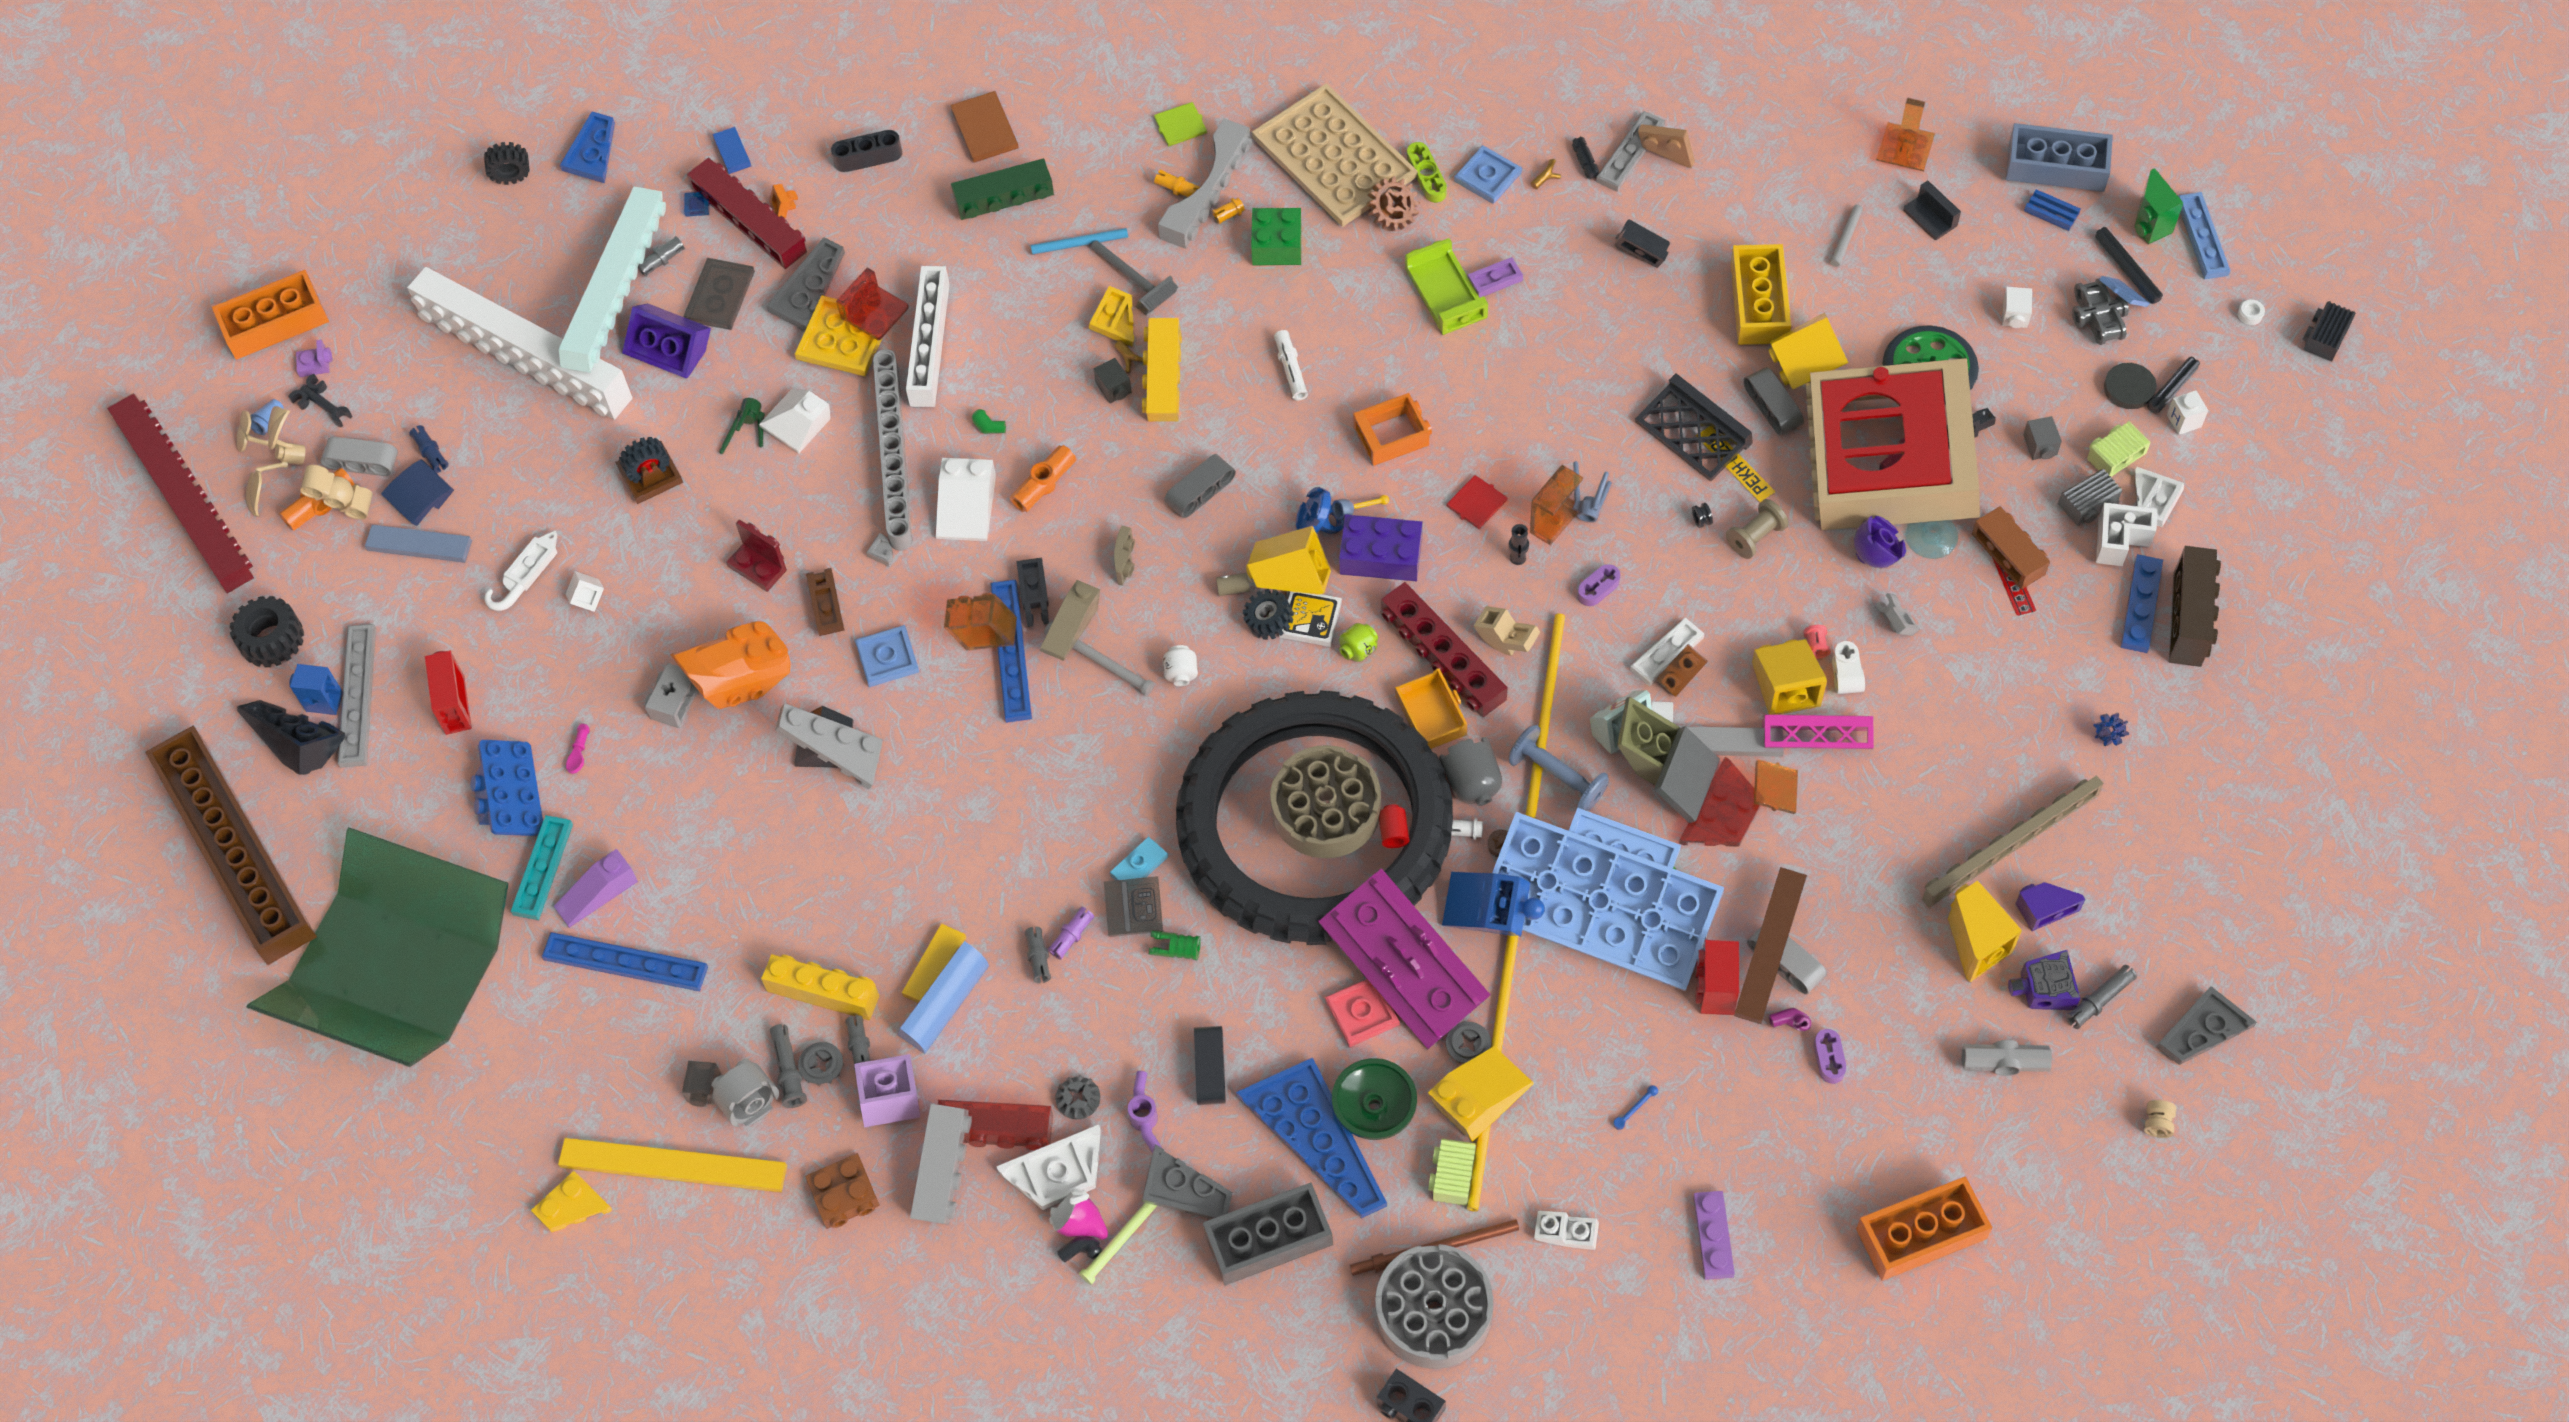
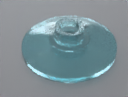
(1932, 544)

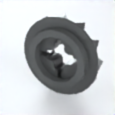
(1470, 1031)
(826, 1052)
(1077, 1109)

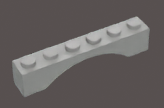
(1183, 219)

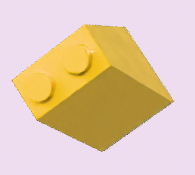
(1807, 350)
(1290, 563)
(1789, 677)
(1980, 930)

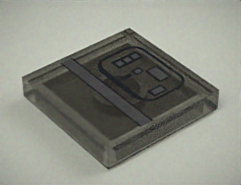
(1133, 906)

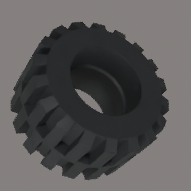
(259, 616)

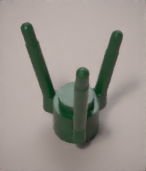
(749, 413)

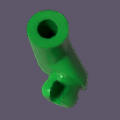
(986, 425)

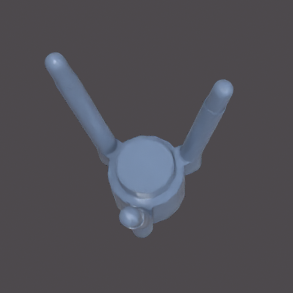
(1590, 507)

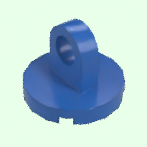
(1316, 512)

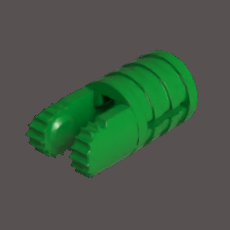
(1180, 945)

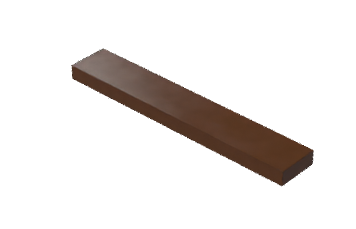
(1770, 945)

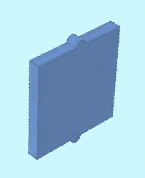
(2124, 291)

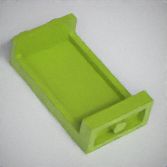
(1445, 287)

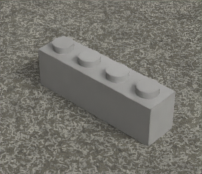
(940, 1163)

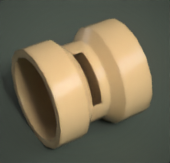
(2160, 1119)

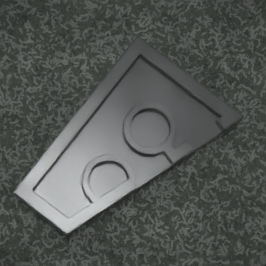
(2205, 1026)
(1181, 1188)

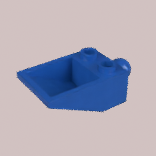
(1490, 903)

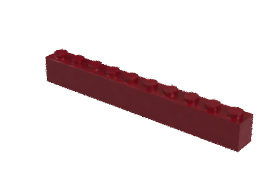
(181, 494)

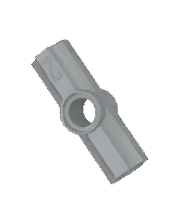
(2006, 1057)

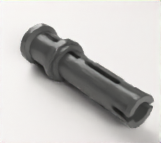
(789, 1077)

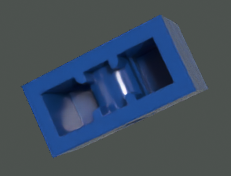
(316, 689)

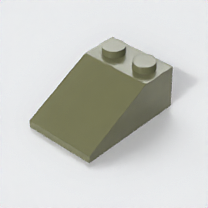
(1645, 739)

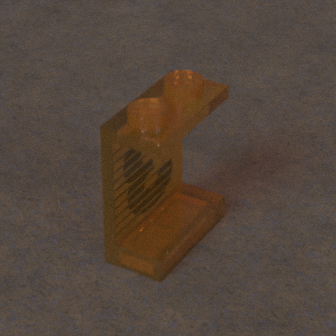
(1552, 507)

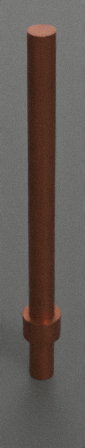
(1379, 1261)

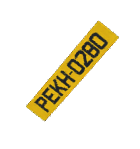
(1740, 468)

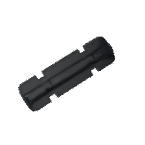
(1585, 157)

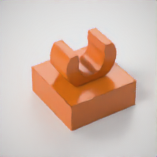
(781, 200)

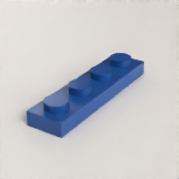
(2142, 603)

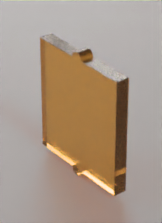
(1775, 786)

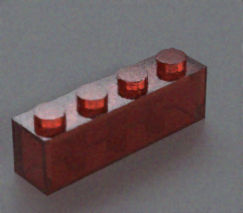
(1006, 1124)

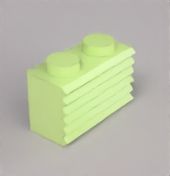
(2118, 449)
(1453, 1171)

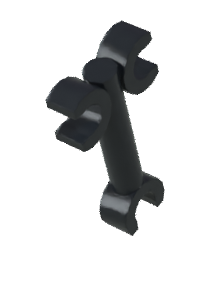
(313, 393)

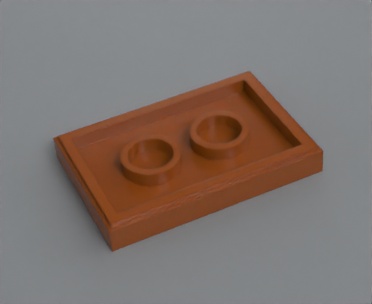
(984, 126)

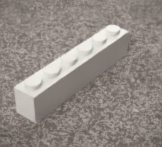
(927, 336)

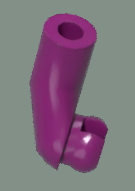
(1791, 1017)

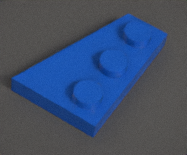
(591, 148)

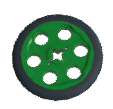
(1922, 337)

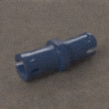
(428, 448)

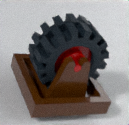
(647, 469)

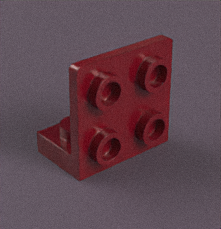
(758, 557)

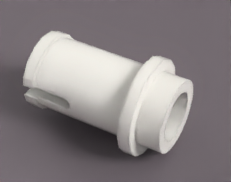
(1467, 828)

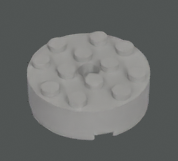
(1430, 1335)

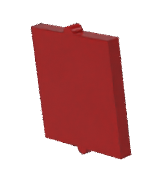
(1477, 501)

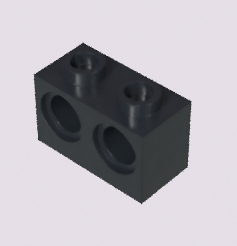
(1415, 1398)

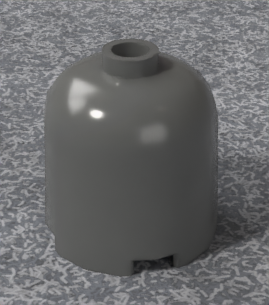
(1472, 771)

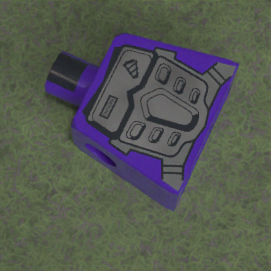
(2047, 983)

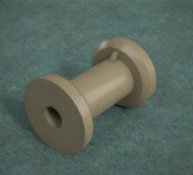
(1769, 518)

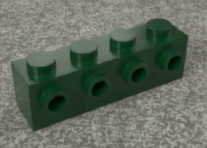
(1002, 189)

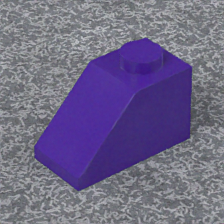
(2047, 904)

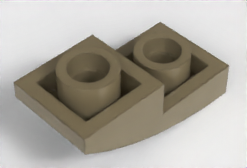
(1122, 554)

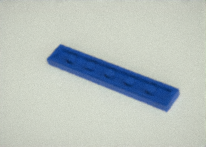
(1013, 660)
(625, 961)

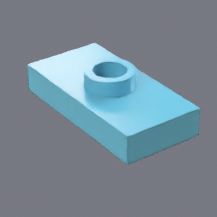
(1140, 861)

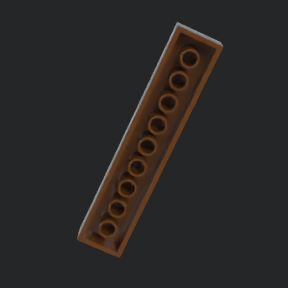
(231, 845)

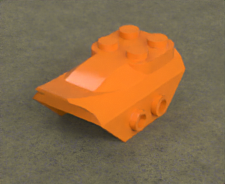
(736, 666)

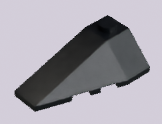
(292, 738)

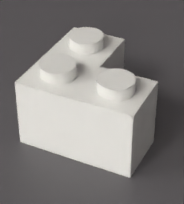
(2122, 527)

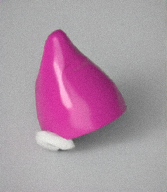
(1078, 1217)

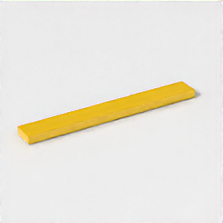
(673, 1165)

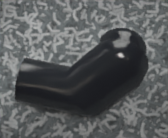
(1080, 1245)

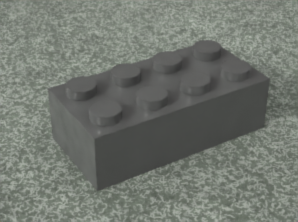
(1268, 1233)

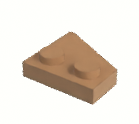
(1667, 142)

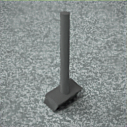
(1154, 296)

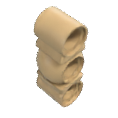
(336, 492)

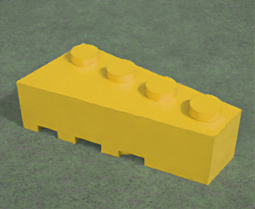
(1162, 369)

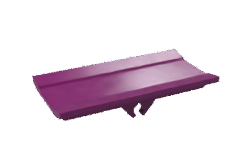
(1404, 958)

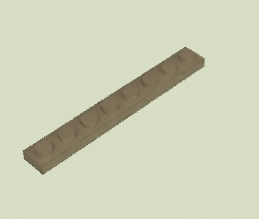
(2019, 835)

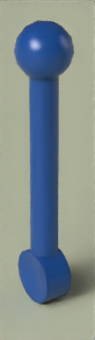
(1619, 1123)

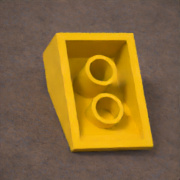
(1479, 1091)

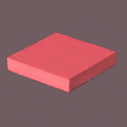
(1361, 1012)

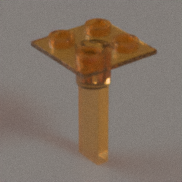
(1906, 143)

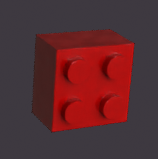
(1718, 977)

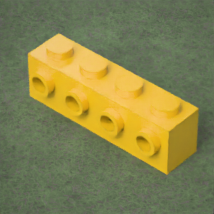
(820, 986)

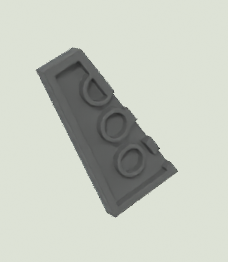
(802, 291)

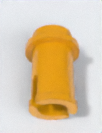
(1227, 211)

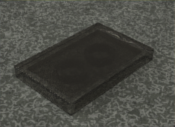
(719, 293)

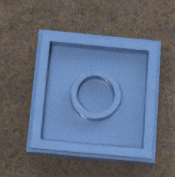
(1488, 174)
(887, 656)

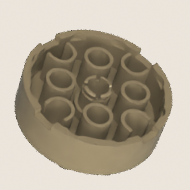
(1318, 826)

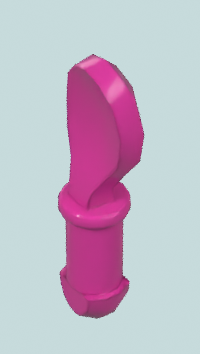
(576, 760)

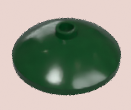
(1379, 1083)

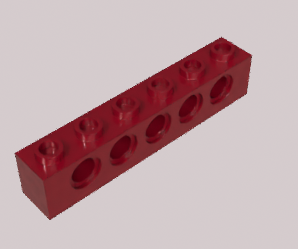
(1406, 601)

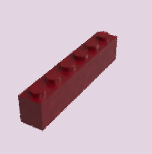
(748, 213)

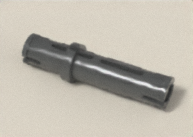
(2093, 1003)

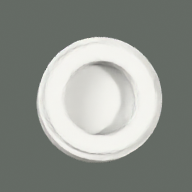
(2251, 312)

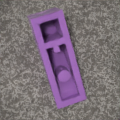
(596, 887)

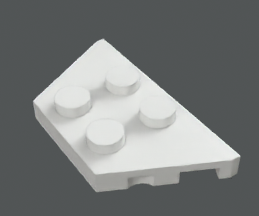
(1055, 1169)

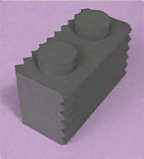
(2085, 499)

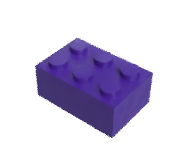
(1381, 547)

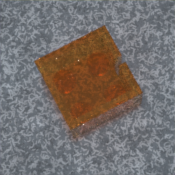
(980, 622)

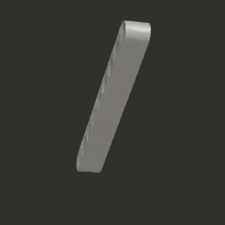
(896, 457)

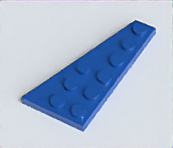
(1301, 1113)

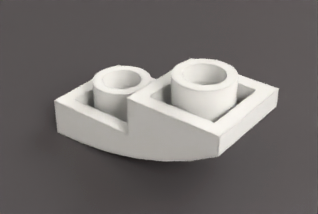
(1566, 1231)

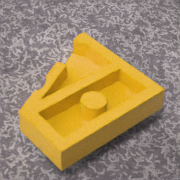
(1114, 316)
(569, 1204)

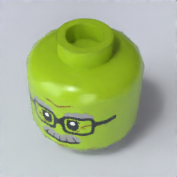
(1358, 642)

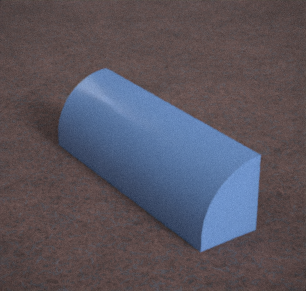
(944, 998)

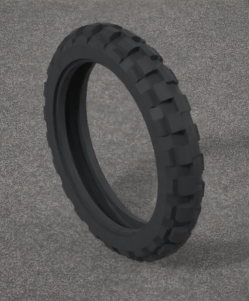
(1290, 717)

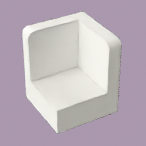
(584, 591)

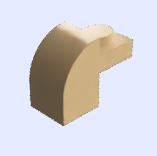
(1503, 633)

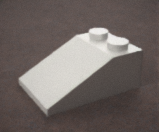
(965, 499)

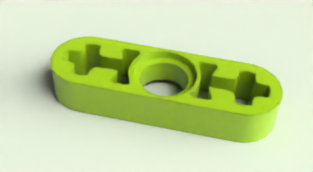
(1427, 163)

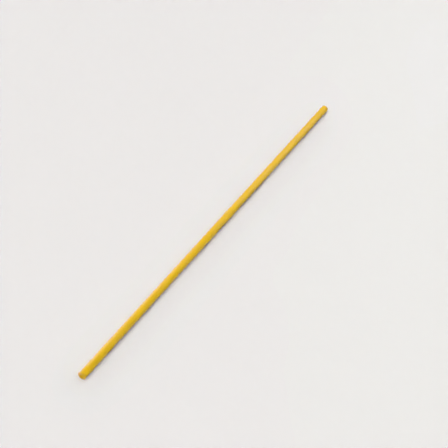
(1511, 943)

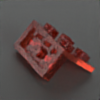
(870, 306)

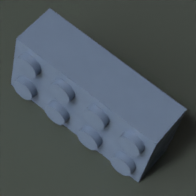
(2059, 157)

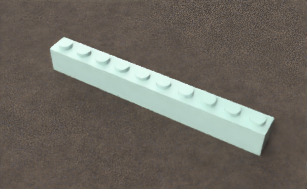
(611, 280)

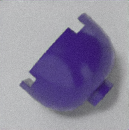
(1878, 544)

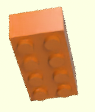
(270, 314)
(1923, 1228)

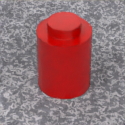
(1393, 826)

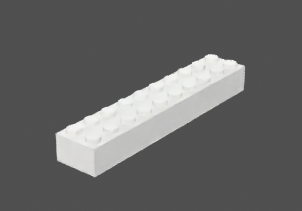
(515, 342)

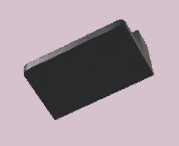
(1933, 211)
(1643, 243)

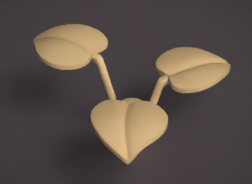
(284, 451)

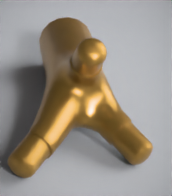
(1545, 175)
(1127, 354)

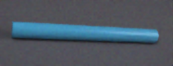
(1079, 241)

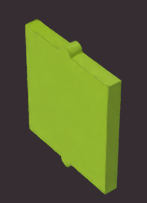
(1180, 124)

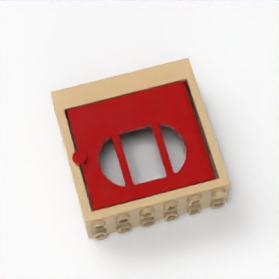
(1921, 481)

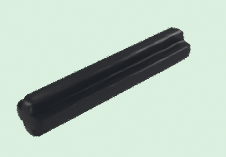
(2173, 385)

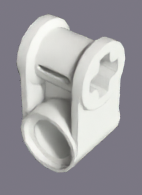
(1847, 669)

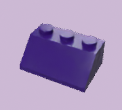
(665, 339)

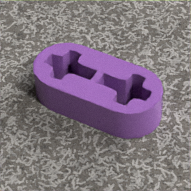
(1595, 581)
(1836, 1055)

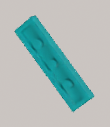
(542, 867)

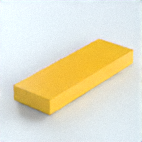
(936, 957)

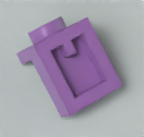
(314, 360)

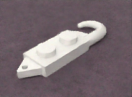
(525, 570)

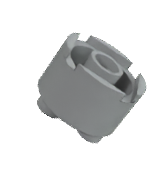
(744, 1093)

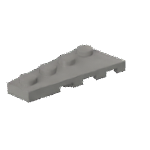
(833, 742)

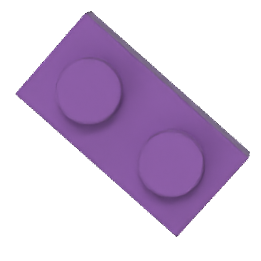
(1495, 277)

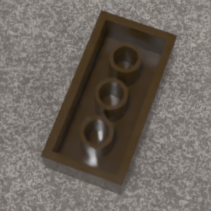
(2194, 606)

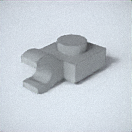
(1899, 618)

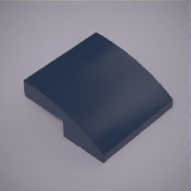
(417, 491)

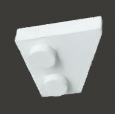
(2157, 493)

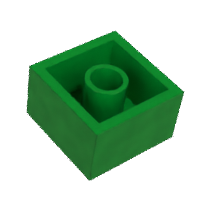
(1276, 236)

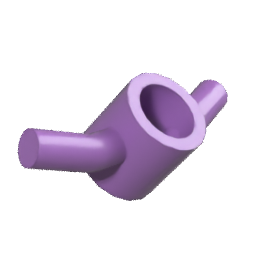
(1140, 1102)

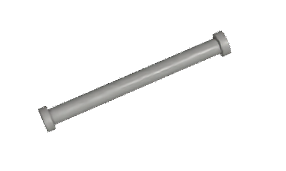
(1145, 686)

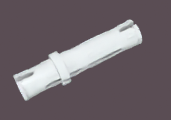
(1288, 356)

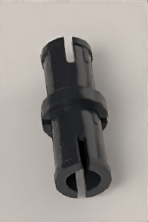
(1518, 544)

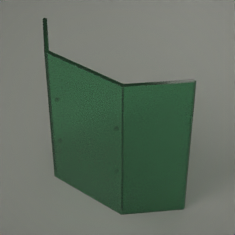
(393, 952)

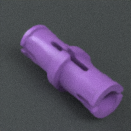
(1071, 933)

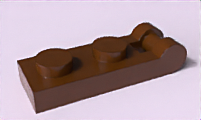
(825, 602)

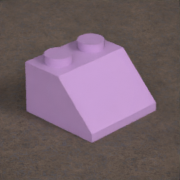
(887, 1090)

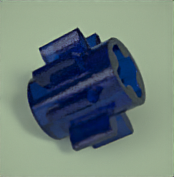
(2104, 733)

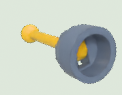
(1345, 506)

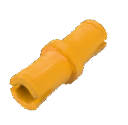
(1176, 184)

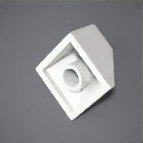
(797, 419)

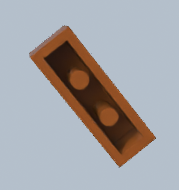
(2011, 547)

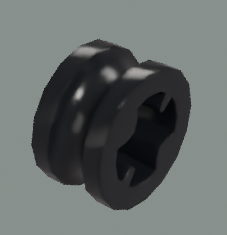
(1702, 515)

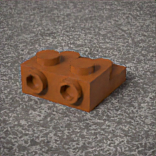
(842, 1191)

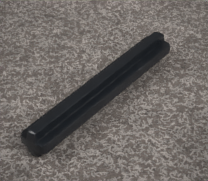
(2129, 265)

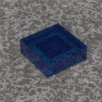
(696, 204)

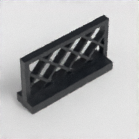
(1711, 415)

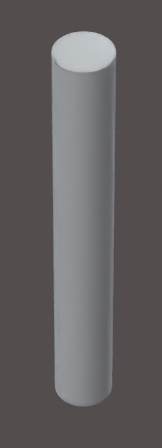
(1846, 235)

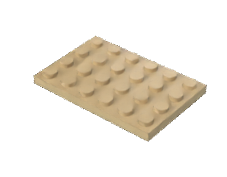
(1332, 153)

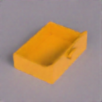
(1432, 709)

